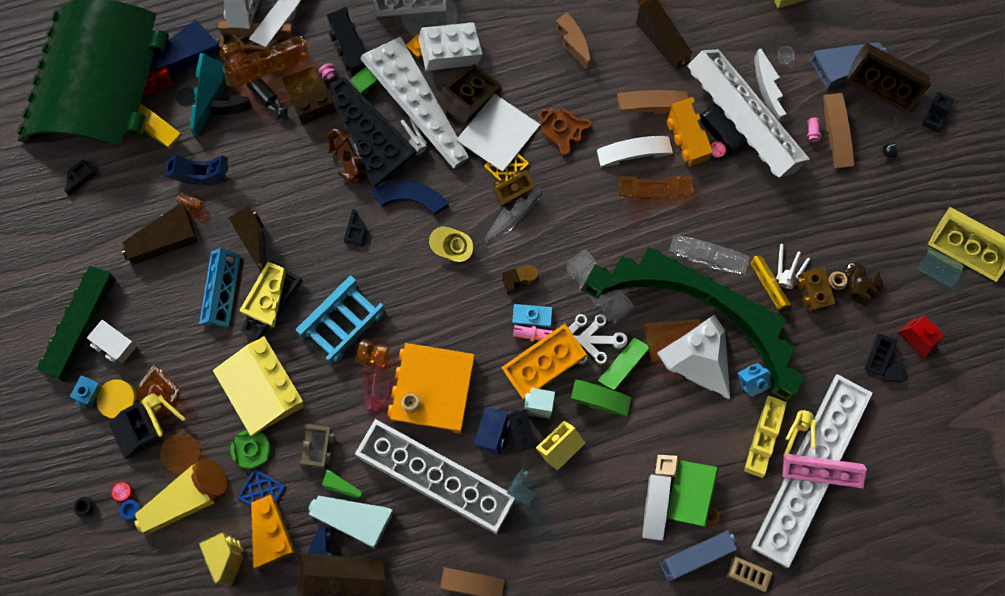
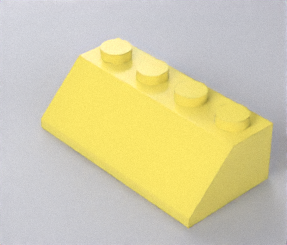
(970, 243)

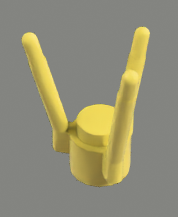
(153, 405)
(803, 421)

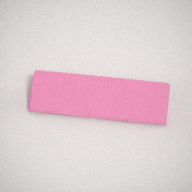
(824, 470)

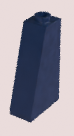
(185, 49)

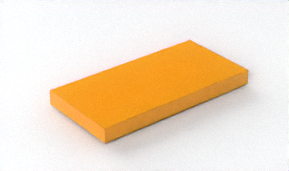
(544, 361)

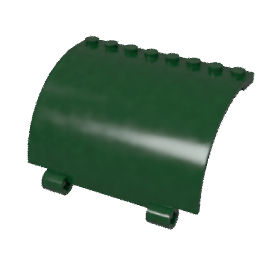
(93, 72)

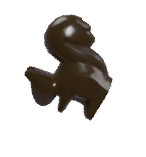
(860, 286)

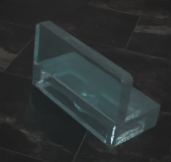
(941, 267)
(518, 491)

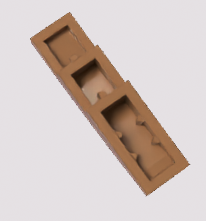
(649, 101)
(839, 130)

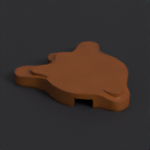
(562, 127)

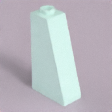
(352, 518)

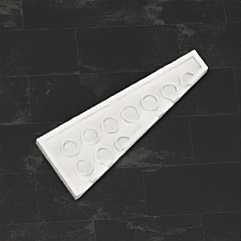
(404, 81)

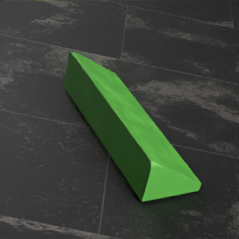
(623, 364)

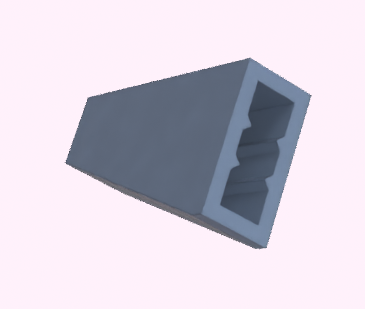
(835, 63)
(698, 555)

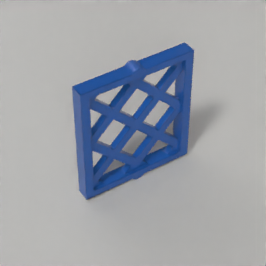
(248, 484)

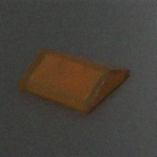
(159, 383)

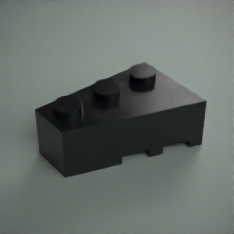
(347, 40)

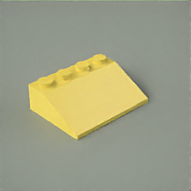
(258, 386)

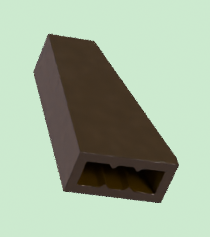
(663, 33)
(161, 236)

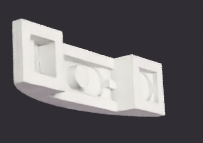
(633, 149)

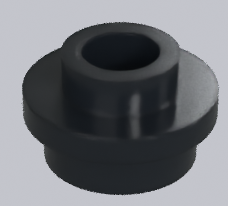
(78, 507)

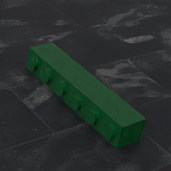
(76, 323)

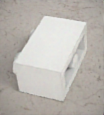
(112, 342)

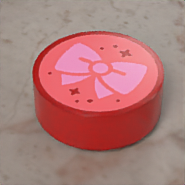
(122, 491)

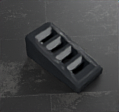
(873, 351)

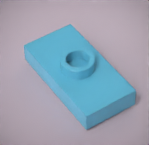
(532, 315)

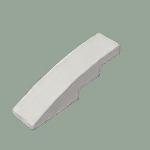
(767, 82)

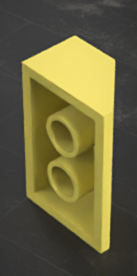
(223, 558)

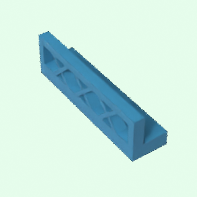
(213, 288)

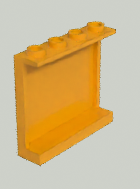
(439, 380)

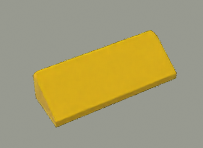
(770, 283)

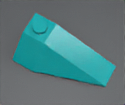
(210, 87)

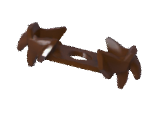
(340, 143)

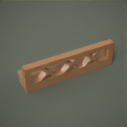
(284, 32)

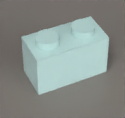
(539, 403)

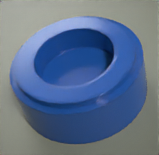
(129, 509)

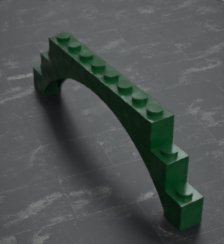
(752, 318)

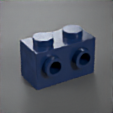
(493, 431)

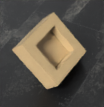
(667, 466)

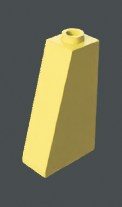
(172, 504)

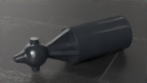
(267, 97)

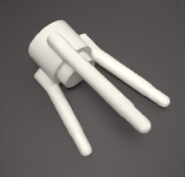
(417, 142)
(788, 279)

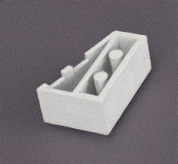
(240, 12)

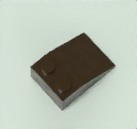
(468, 93)
(308, 95)
(248, 227)

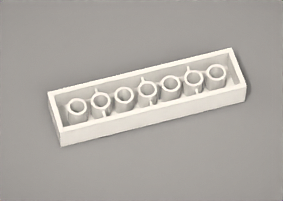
(748, 113)
(435, 476)

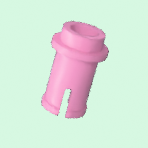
(814, 130)

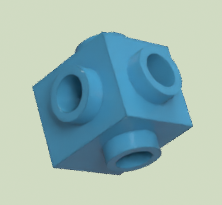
(755, 379)

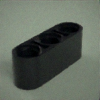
(723, 129)

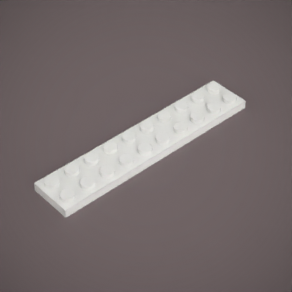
(798, 498)

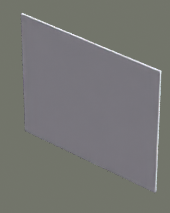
(498, 132)

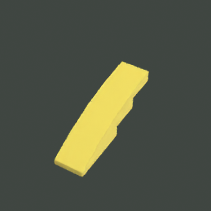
(765, 436)

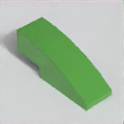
(600, 398)

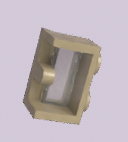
(315, 446)

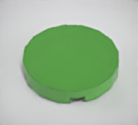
(250, 451)

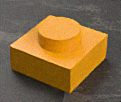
(414, 47)

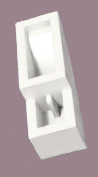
(656, 507)

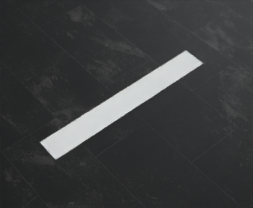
(273, 21)

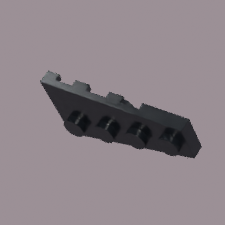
(255, 328)

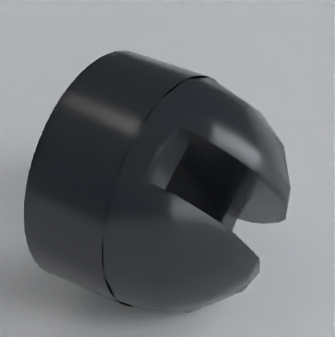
(890, 150)

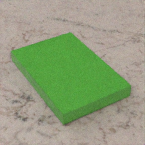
(692, 493)

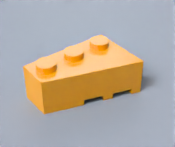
(688, 132)
(269, 534)

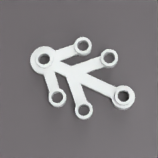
(587, 340)

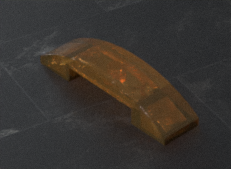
(655, 188)

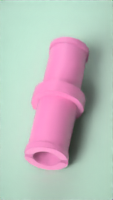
(530, 333)

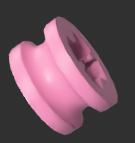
(327, 71)

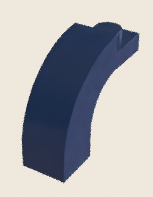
(197, 171)

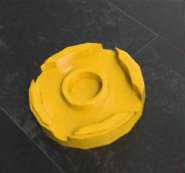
(115, 397)

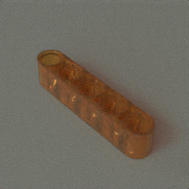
(265, 62)

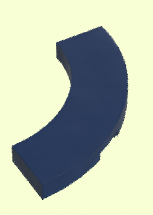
(411, 191)

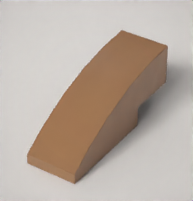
(573, 39)
(471, 583)

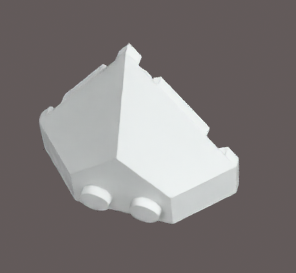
(701, 356)

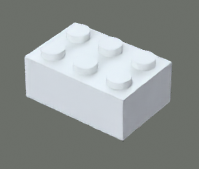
(449, 46)

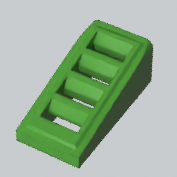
(337, 484)

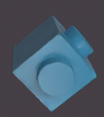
(85, 392)

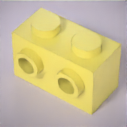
(560, 445)

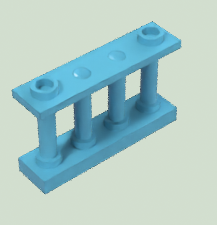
(335, 301)

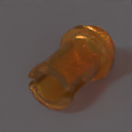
(193, 203)

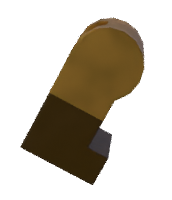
(518, 277)

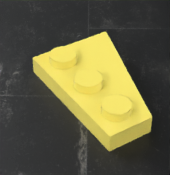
(265, 295)

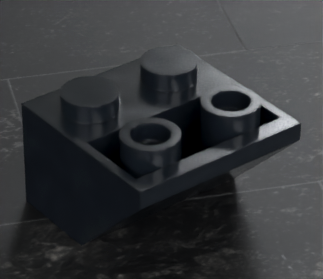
(134, 430)

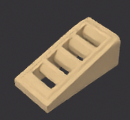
(740, 578)

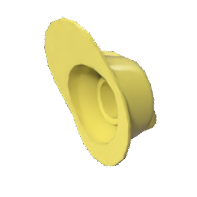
(451, 244)

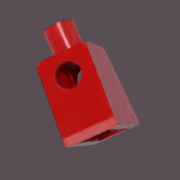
(922, 335)

